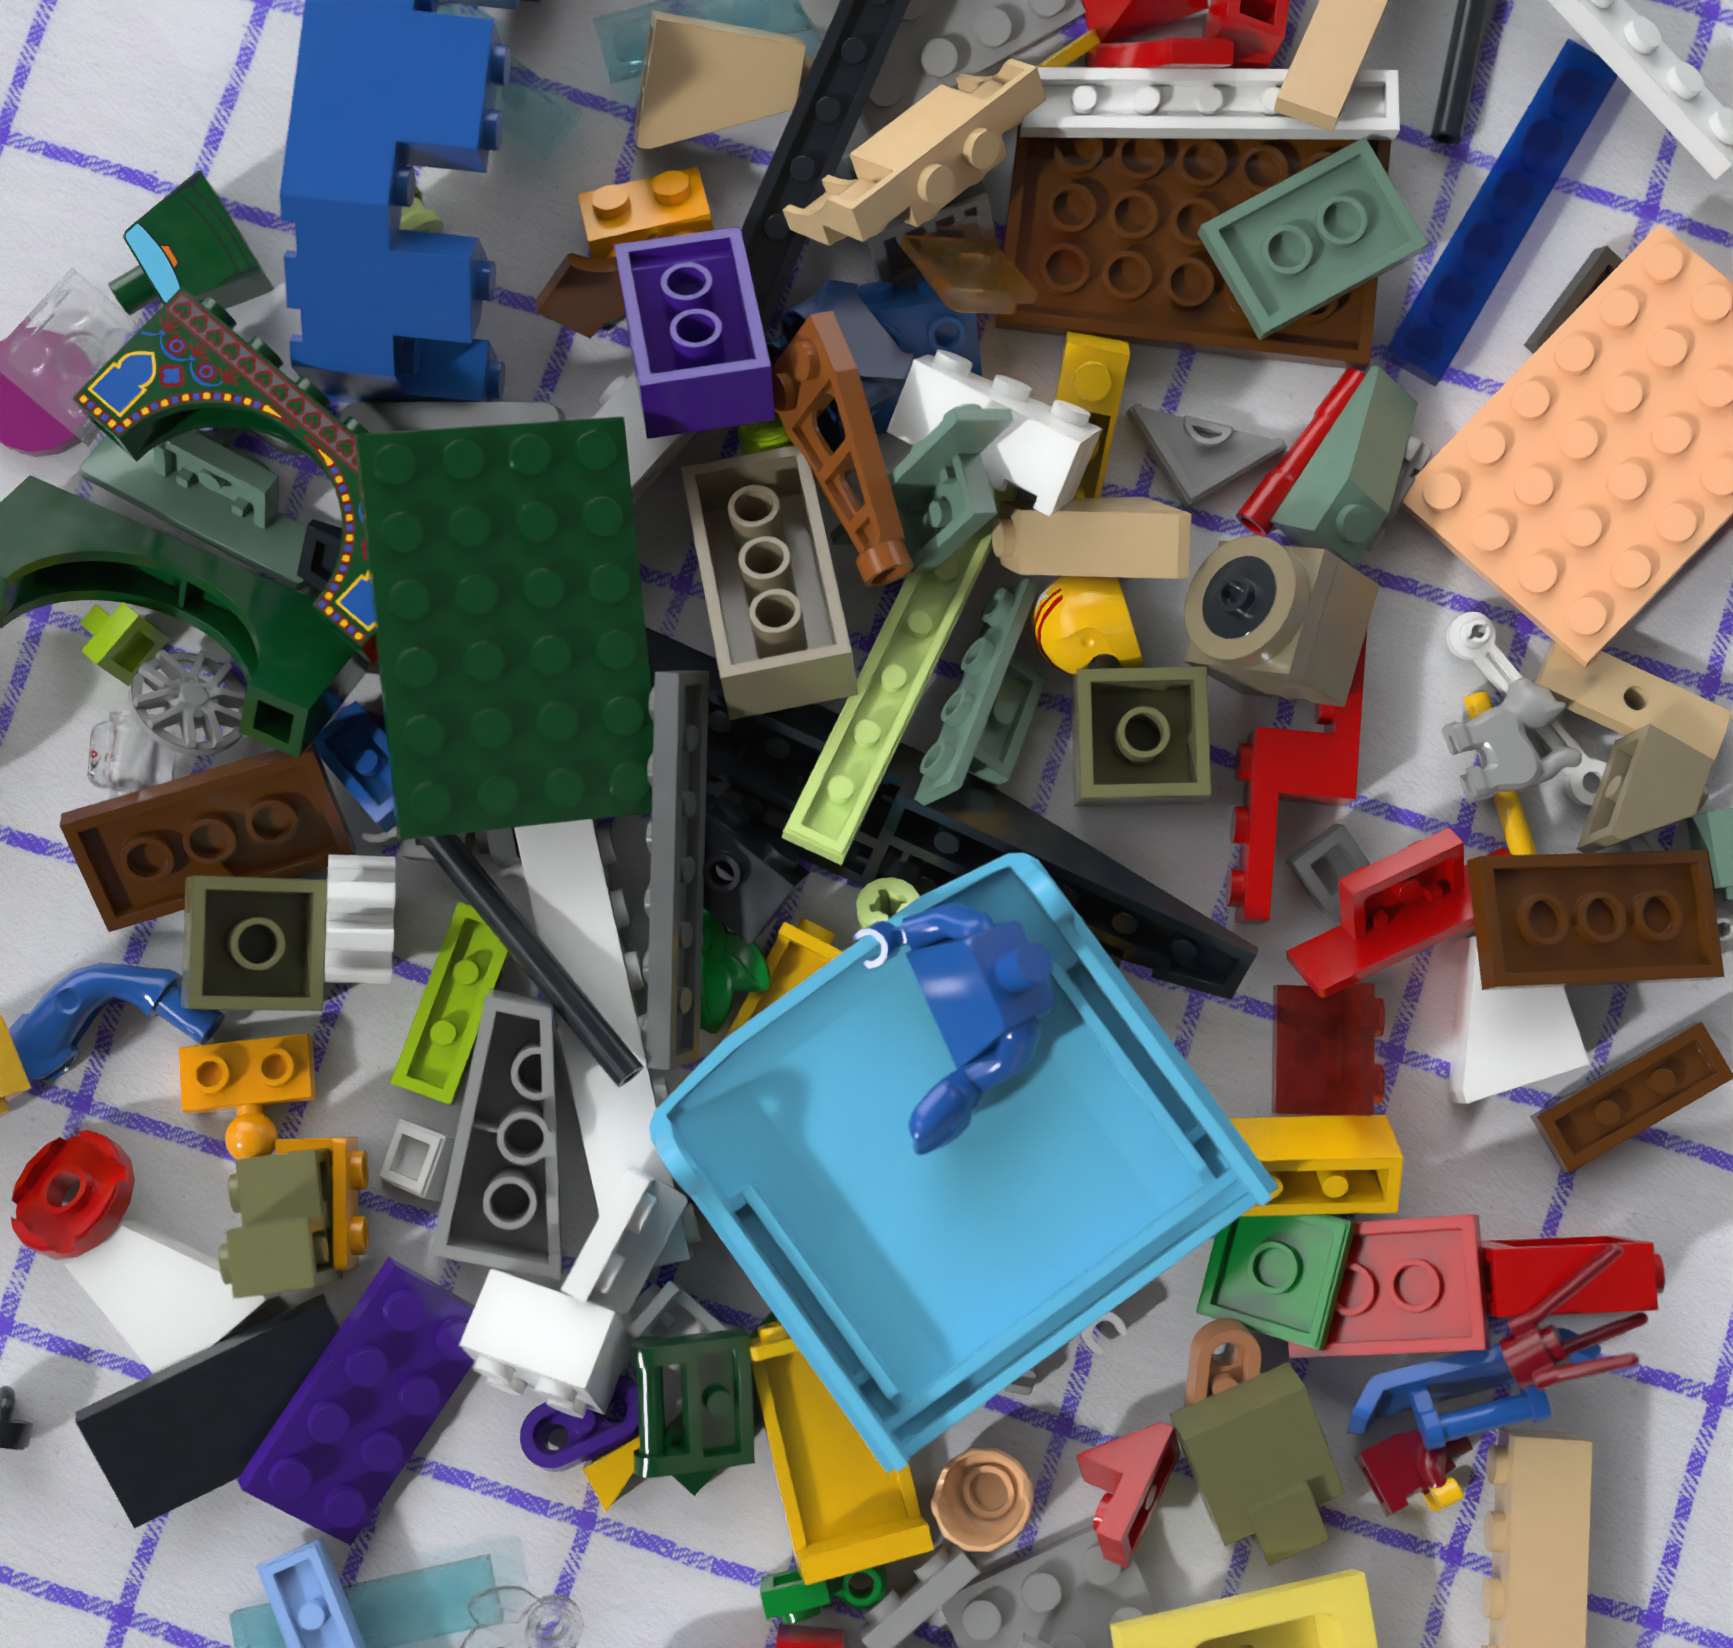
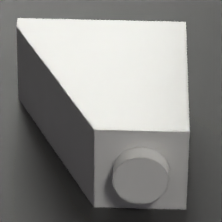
(1508, 1035)
(162, 1294)

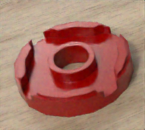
(95, 1211)

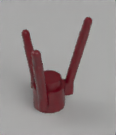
(1538, 1353)

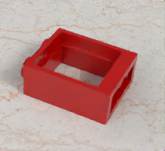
(1528, 1270)

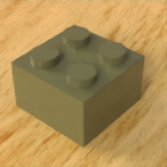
(1140, 736)
(254, 943)

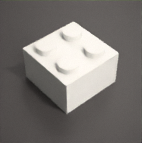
(546, 1343)

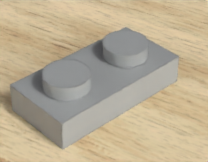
(938, 1579)

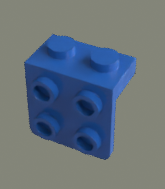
(921, 326)

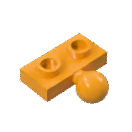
(246, 1078)

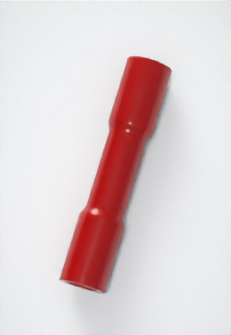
(1278, 482)

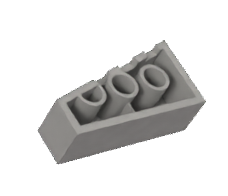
(505, 1157)

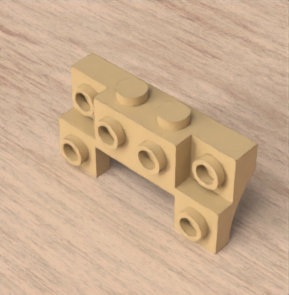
(923, 156)

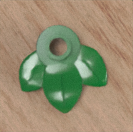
(726, 967)

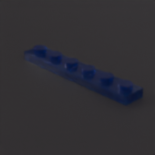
(1501, 213)

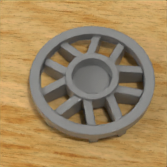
(188, 702)

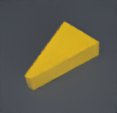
(611, 1471)

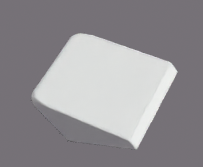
(418, 1160)

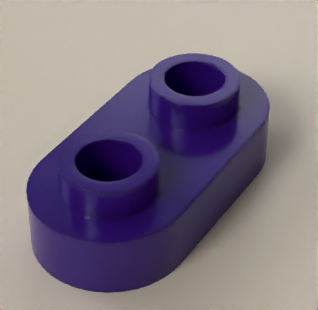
(586, 1435)

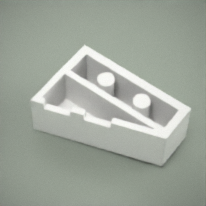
(1038, 452)

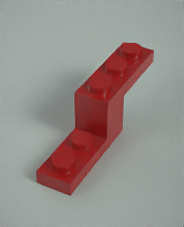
(1293, 769)

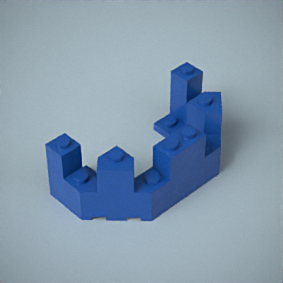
(382, 304)

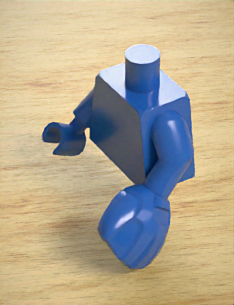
(986, 1000)

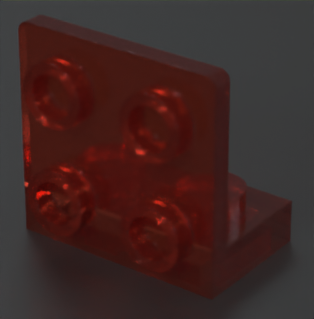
(1326, 1051)

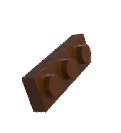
(1632, 1097)

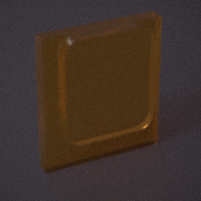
(969, 274)

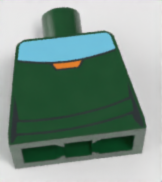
(189, 245)

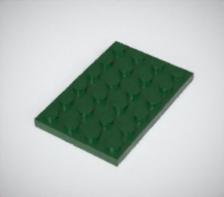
(508, 624)

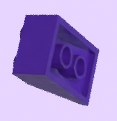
(695, 332)

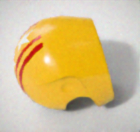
(1081, 620)

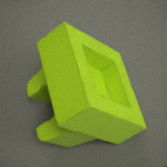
(121, 641)

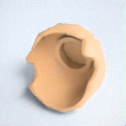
(983, 1499)

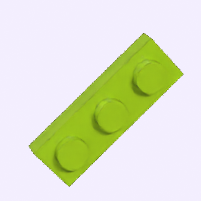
(451, 1008)

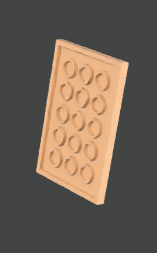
(1598, 453)

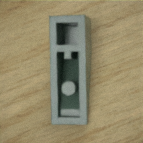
(1352, 473)

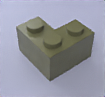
(284, 1224)

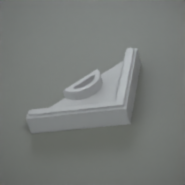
(1200, 453)

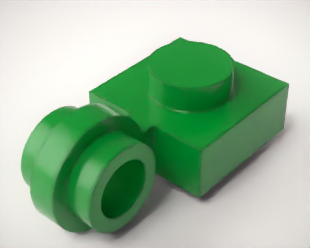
(789, 1597)

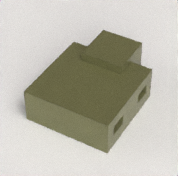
(1261, 1463)

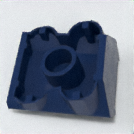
(876, 355)

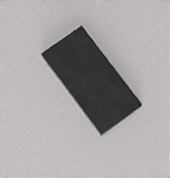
(205, 1414)

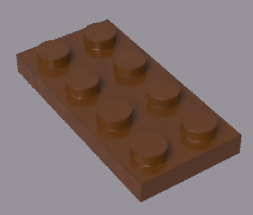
(230, 821)
(1594, 919)

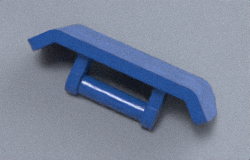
(1452, 1377)

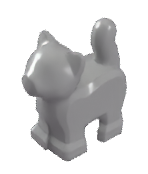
(1501, 743)

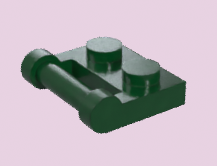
(714, 1402)

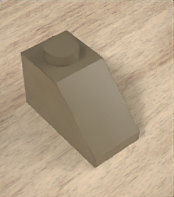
(1644, 788)

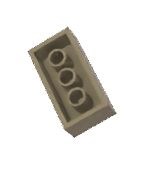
(769, 582)

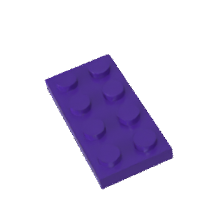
(364, 1404)

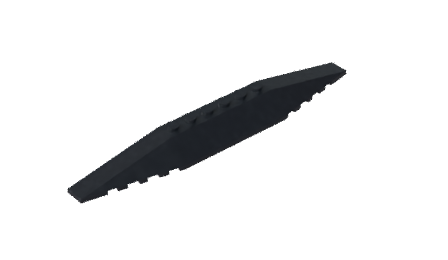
(770, 756)

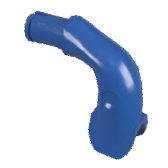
(50, 1032)

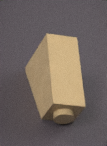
(713, 78)
(1095, 539)

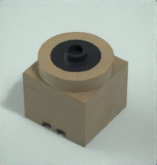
(1278, 619)

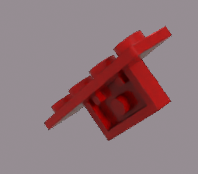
(1391, 913)

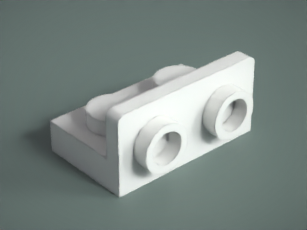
(626, 1241)

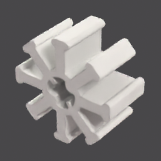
(360, 919)

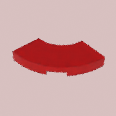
(1167, 53)

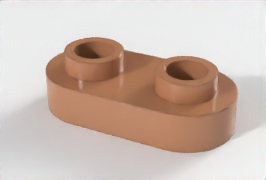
(1217, 1372)

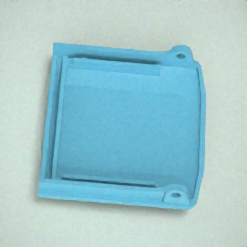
(970, 1264)

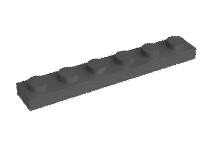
(677, 861)

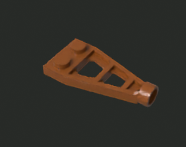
(804, 383)

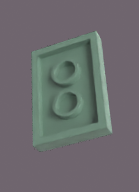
(1312, 238)

